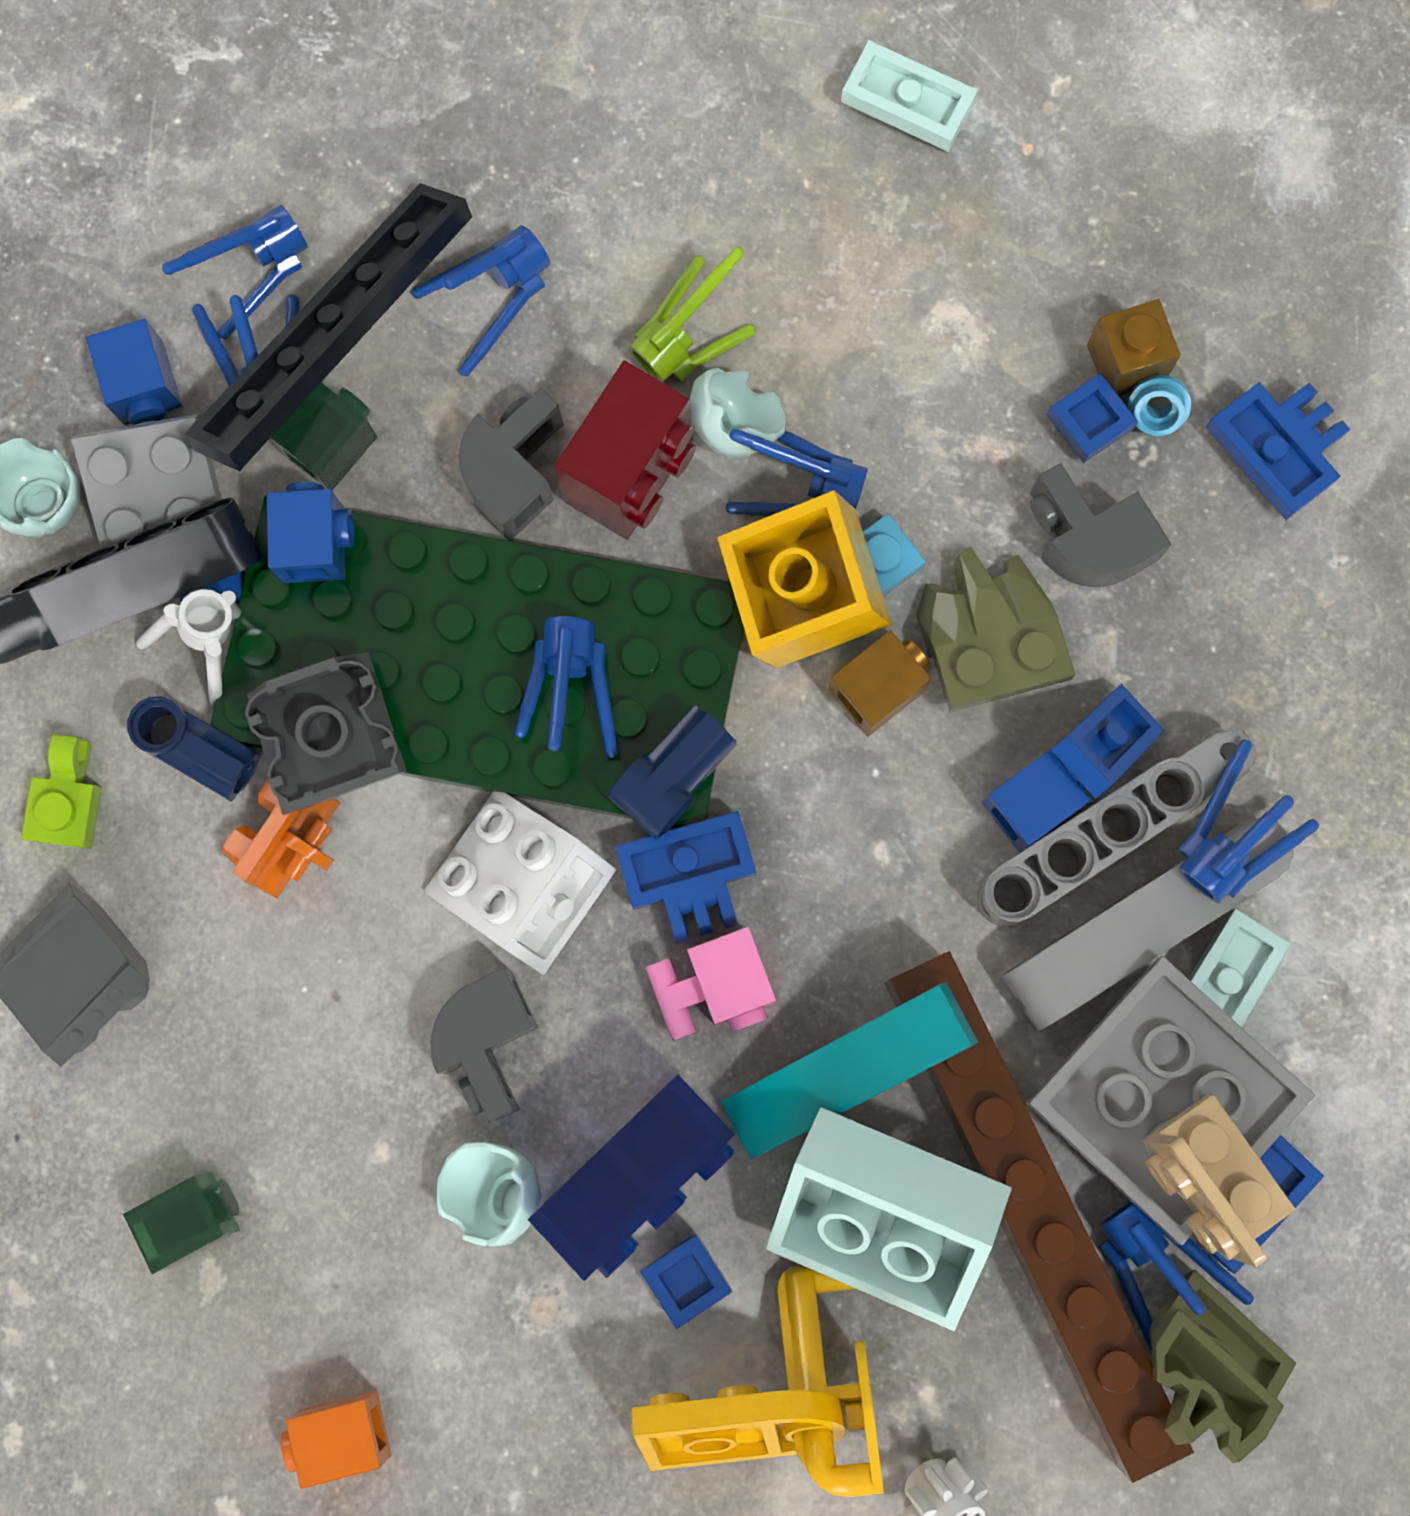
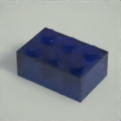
(635, 1179)

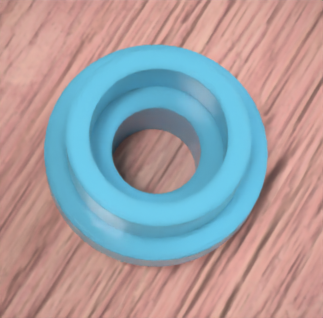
(1165, 420)

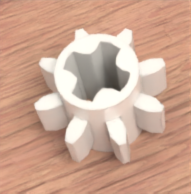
(944, 1490)

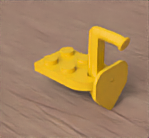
(774, 1423)

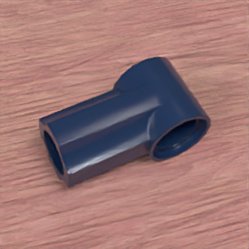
(195, 748)
(662, 785)

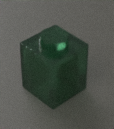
(326, 435)
(183, 1221)

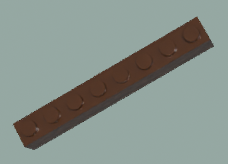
(1049, 1238)

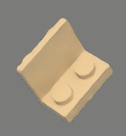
(1219, 1179)

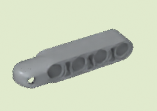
(1198, 776)
(1127, 936)

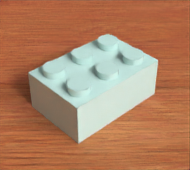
(888, 1218)

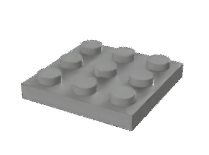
(1146, 1066)

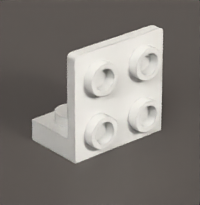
(520, 880)

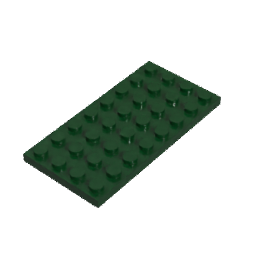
(455, 647)

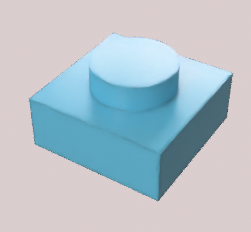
(892, 554)

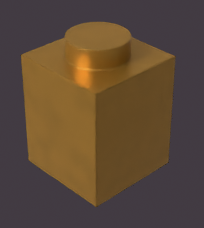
(1133, 345)
(881, 681)

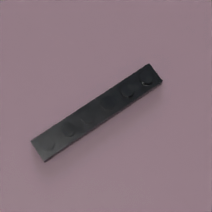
(328, 327)

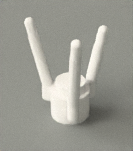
(203, 625)

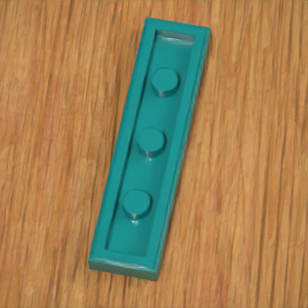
(850, 1070)

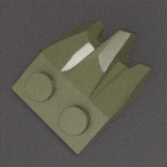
(992, 634)
(1220, 1371)

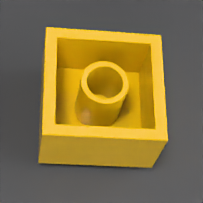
(804, 580)

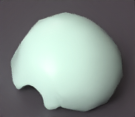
(725, 403)
(35, 489)
(488, 1192)

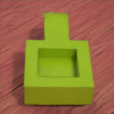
(63, 807)

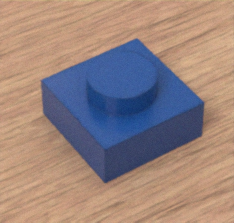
(1092, 418)
(686, 1281)

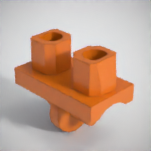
(282, 845)

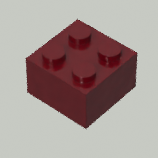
(627, 451)

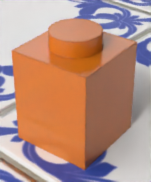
(336, 1439)

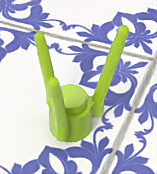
(663, 342)

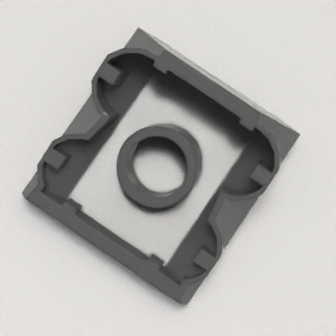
(324, 731)
(70, 974)

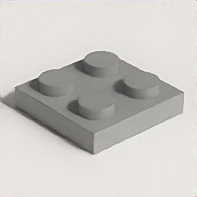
(143, 476)

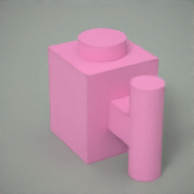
(726, 978)

